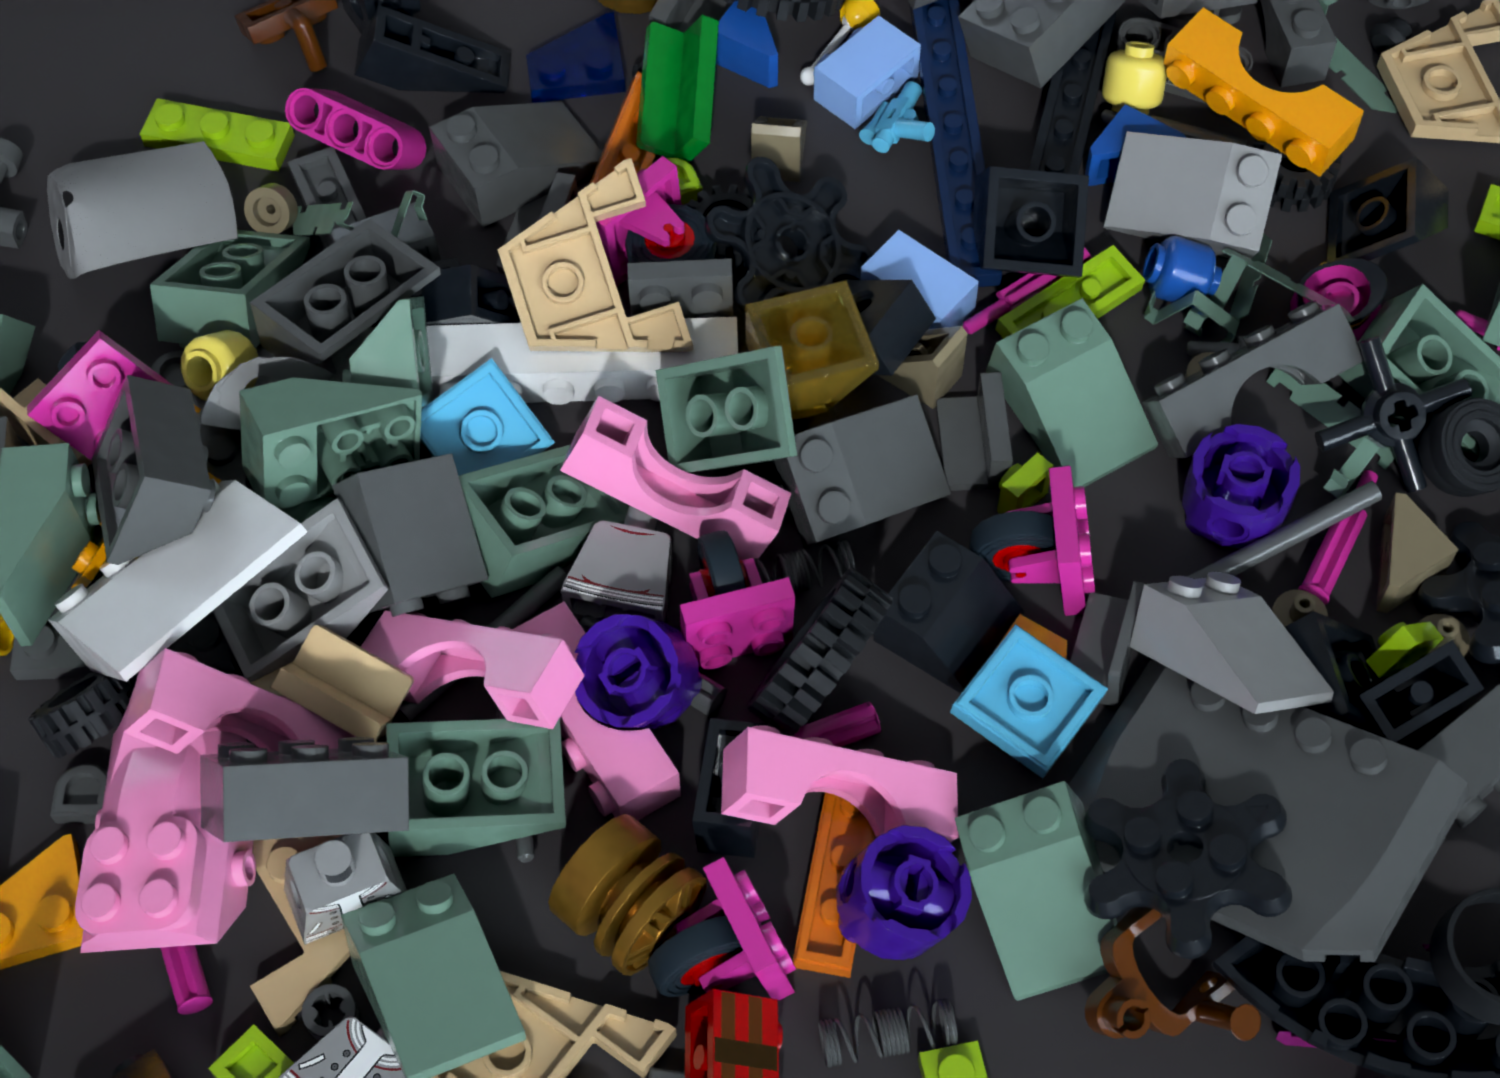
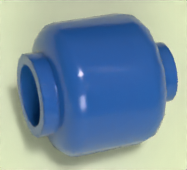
(1180, 268)

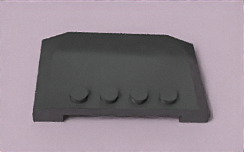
(1355, 803)

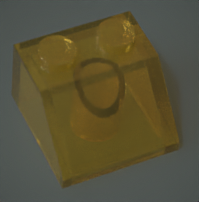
(820, 342)

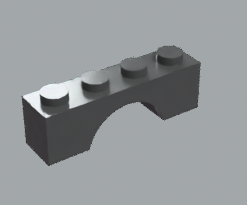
(1297, 41)
(1308, 348)

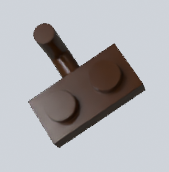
(272, 18)

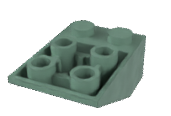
(316, 432)

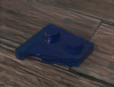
(578, 63)

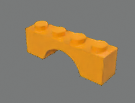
(1304, 125)

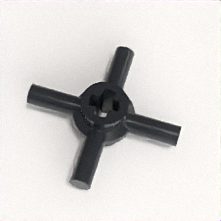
(1381, 404)

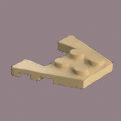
(1442, 82)
(567, 285)
(286, 988)
(561, 1032)

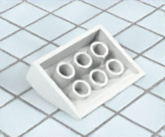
(167, 591)

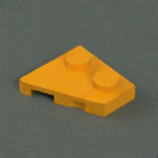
(40, 906)

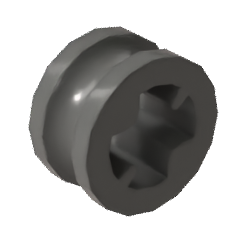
(327, 995)

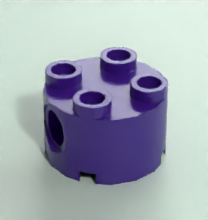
(1239, 485)
(636, 672)
(903, 893)

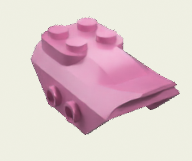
(149, 864)

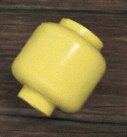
(1134, 77)
(212, 358)

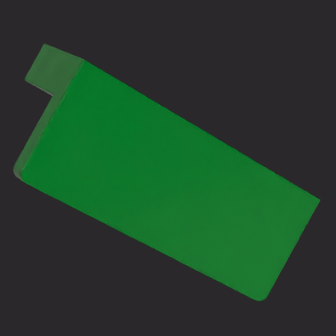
(677, 89)

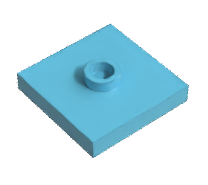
(482, 422)
(1028, 701)

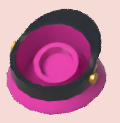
(1353, 284)

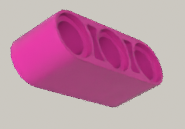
(336, 124)

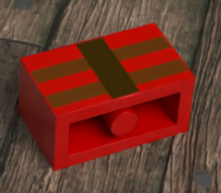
(732, 1036)

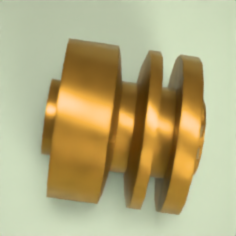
(625, 893)

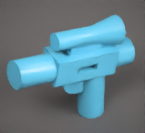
(897, 121)

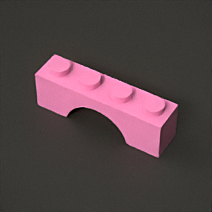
(619, 459)
(523, 672)
(183, 698)
(626, 767)
(772, 772)

